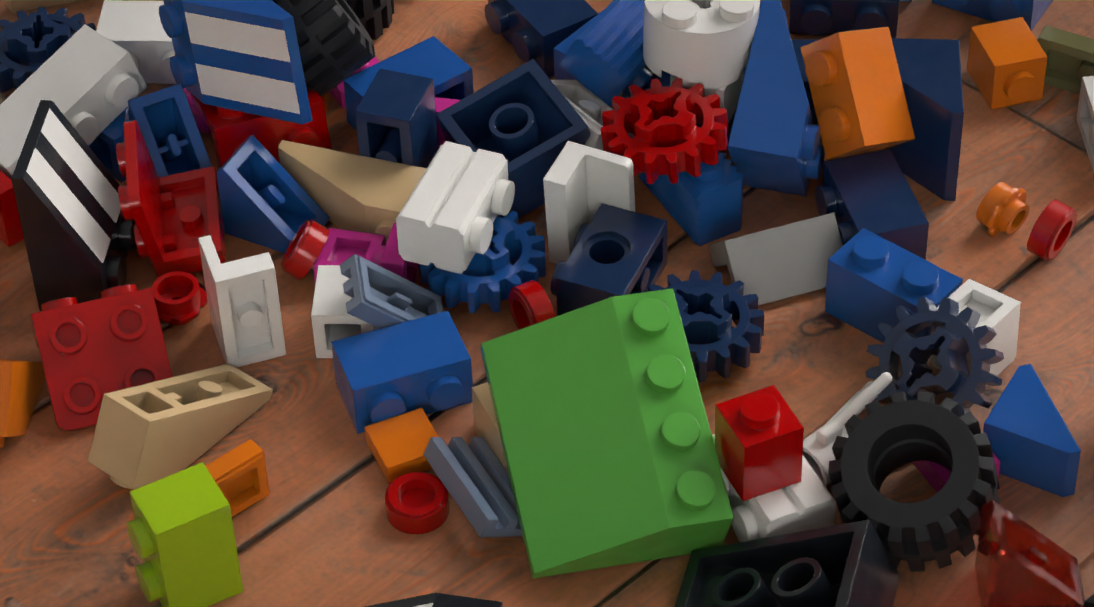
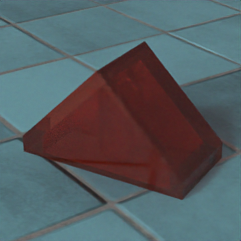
(1022, 565)

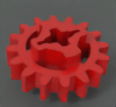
(666, 129)

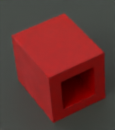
(758, 442)

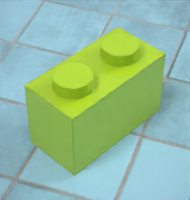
(185, 540)

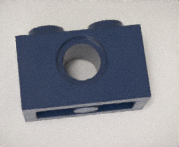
(611, 257)

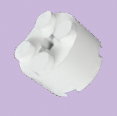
(699, 39)

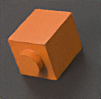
(1006, 63)

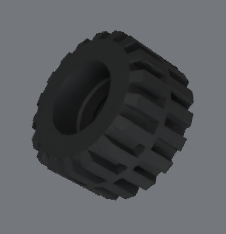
(329, 41)
(906, 434)

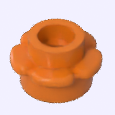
(1003, 209)

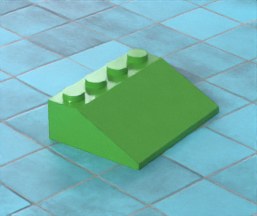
(607, 436)

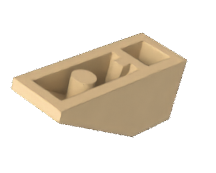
(351, 188)
(171, 422)

